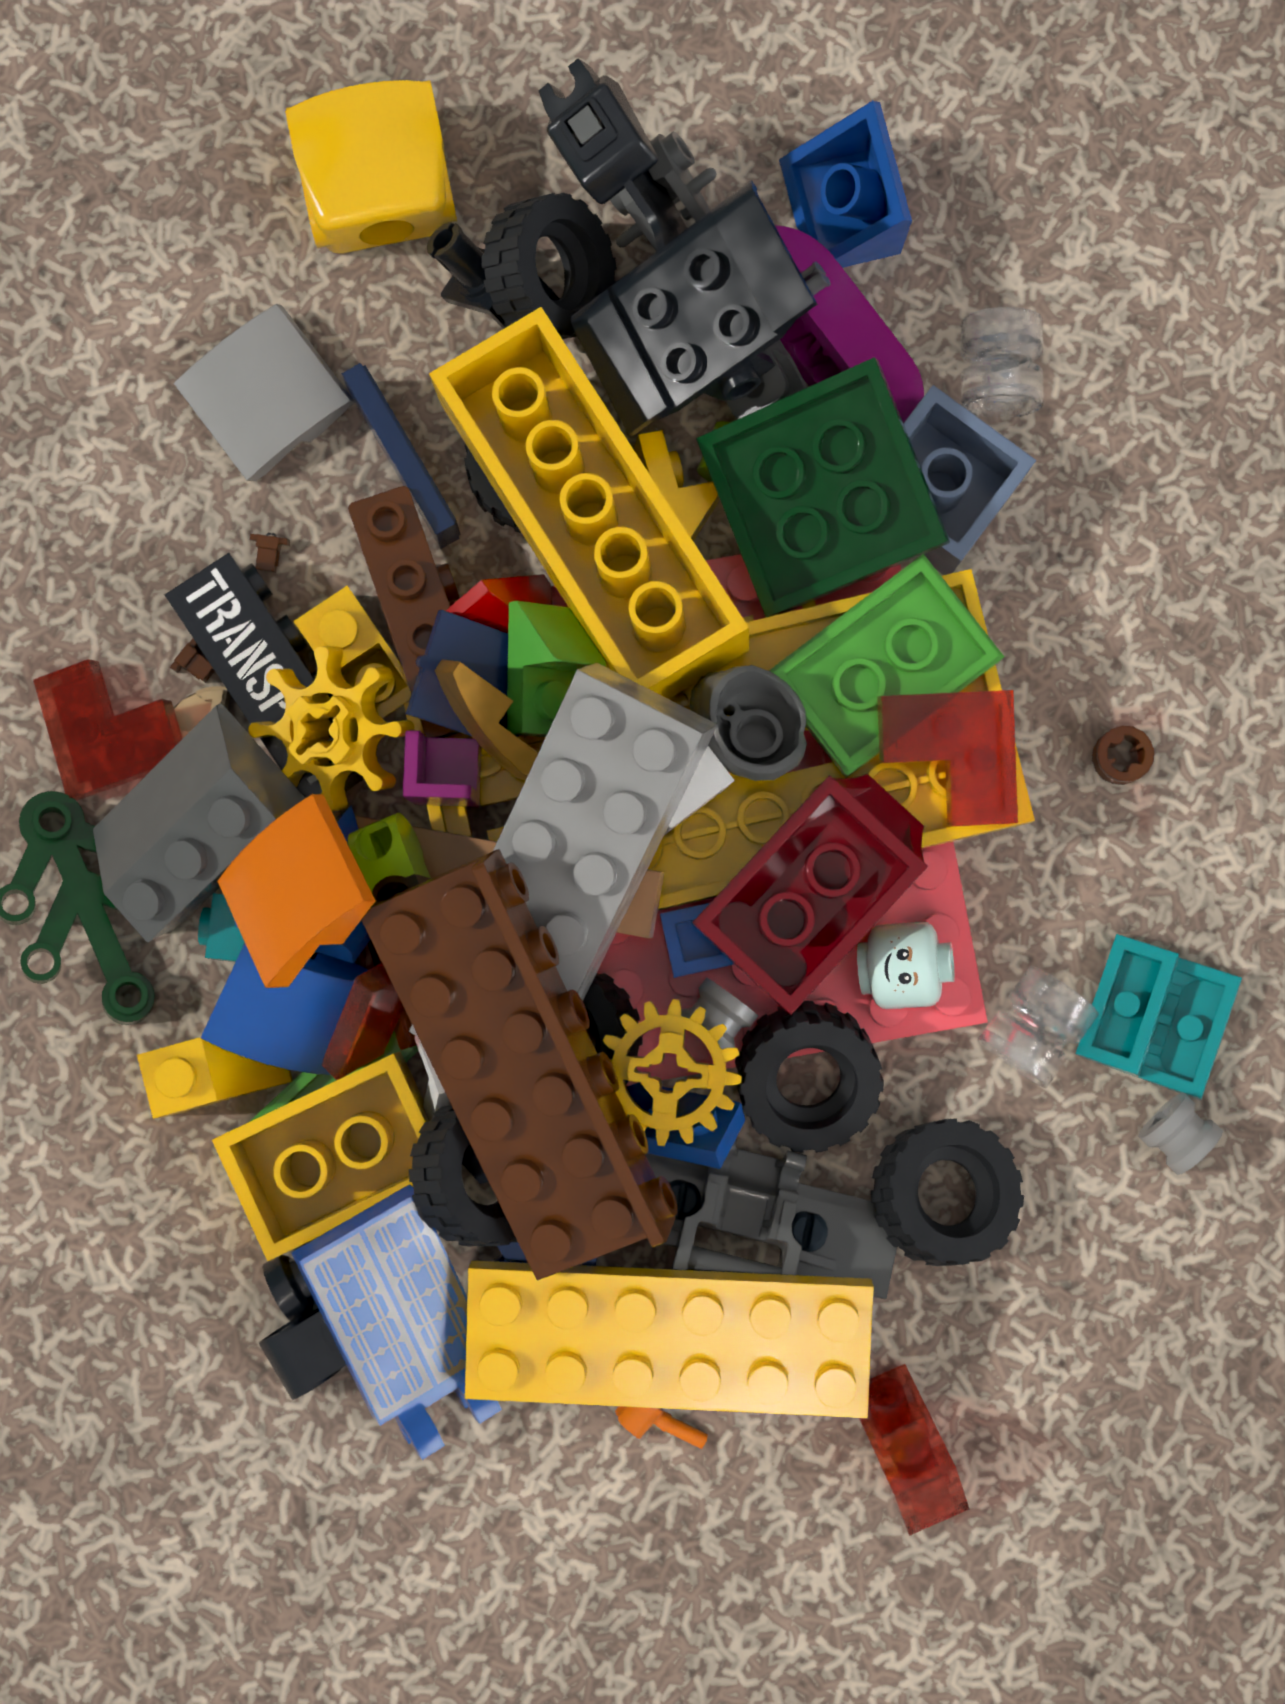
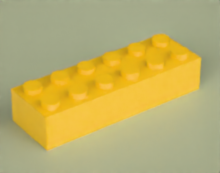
(590, 508)

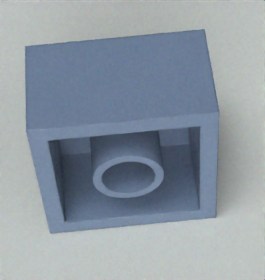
(966, 470)

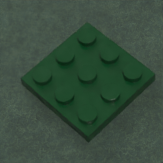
(823, 489)

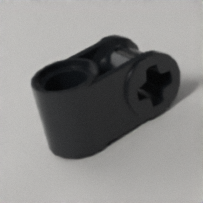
(303, 1354)

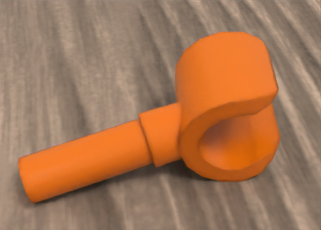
(639, 1420)

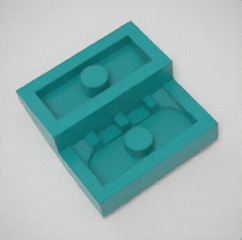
(1159, 1016)

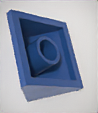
(849, 189)

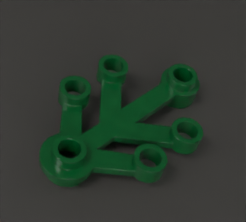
(78, 895)

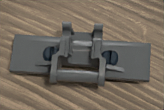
(764, 1202)

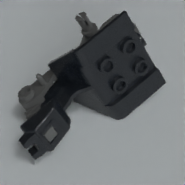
(710, 297)

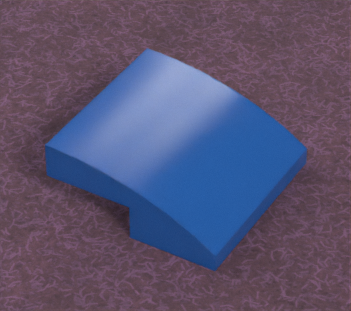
(282, 1024)

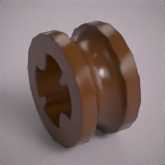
(1113, 738)

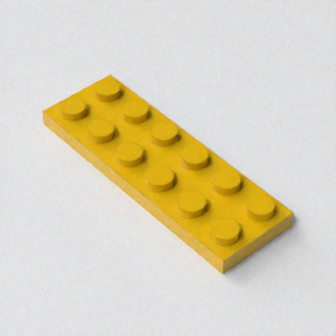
(669, 1339)

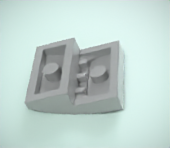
(264, 392)

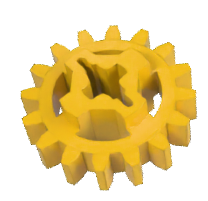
(672, 1040)

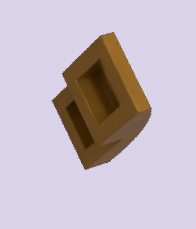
(480, 711)

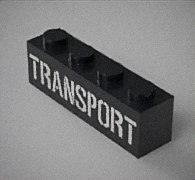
(243, 642)

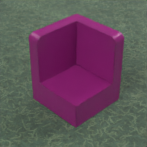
(441, 770)

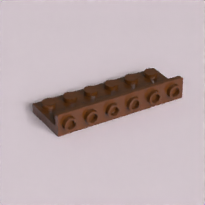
(520, 1065)

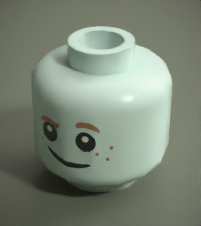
(904, 965)

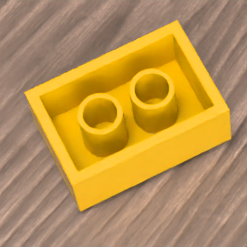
(325, 1154)

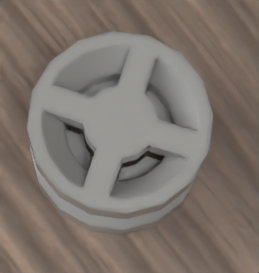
(722, 1008)
(1180, 1134)

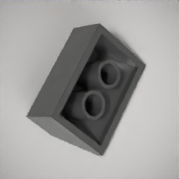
(188, 823)

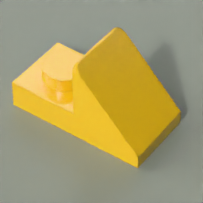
(690, 503)

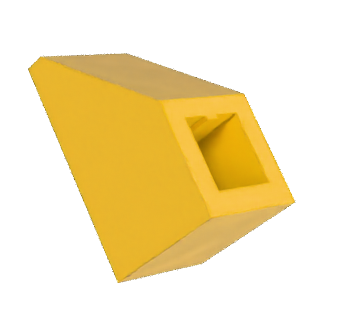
(345, 624)

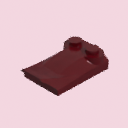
(816, 887)

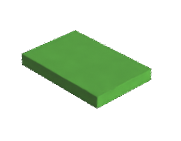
(893, 642)

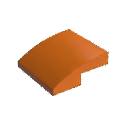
(295, 890)

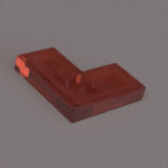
(972, 736)
(91, 743)
(364, 1023)

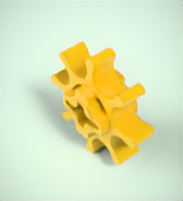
(354, 726)

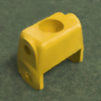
(371, 164)

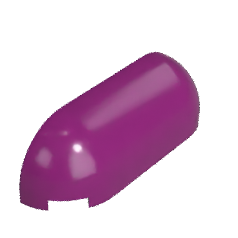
(845, 329)

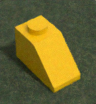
(200, 1075)

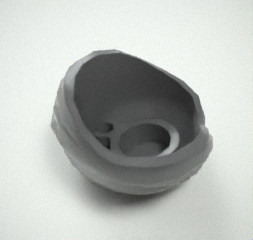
(764, 721)

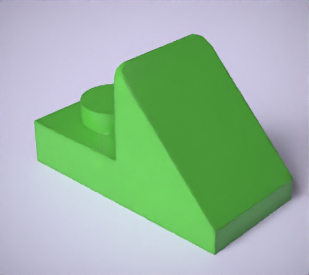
(543, 657)

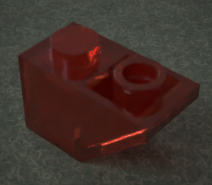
(911, 1452)

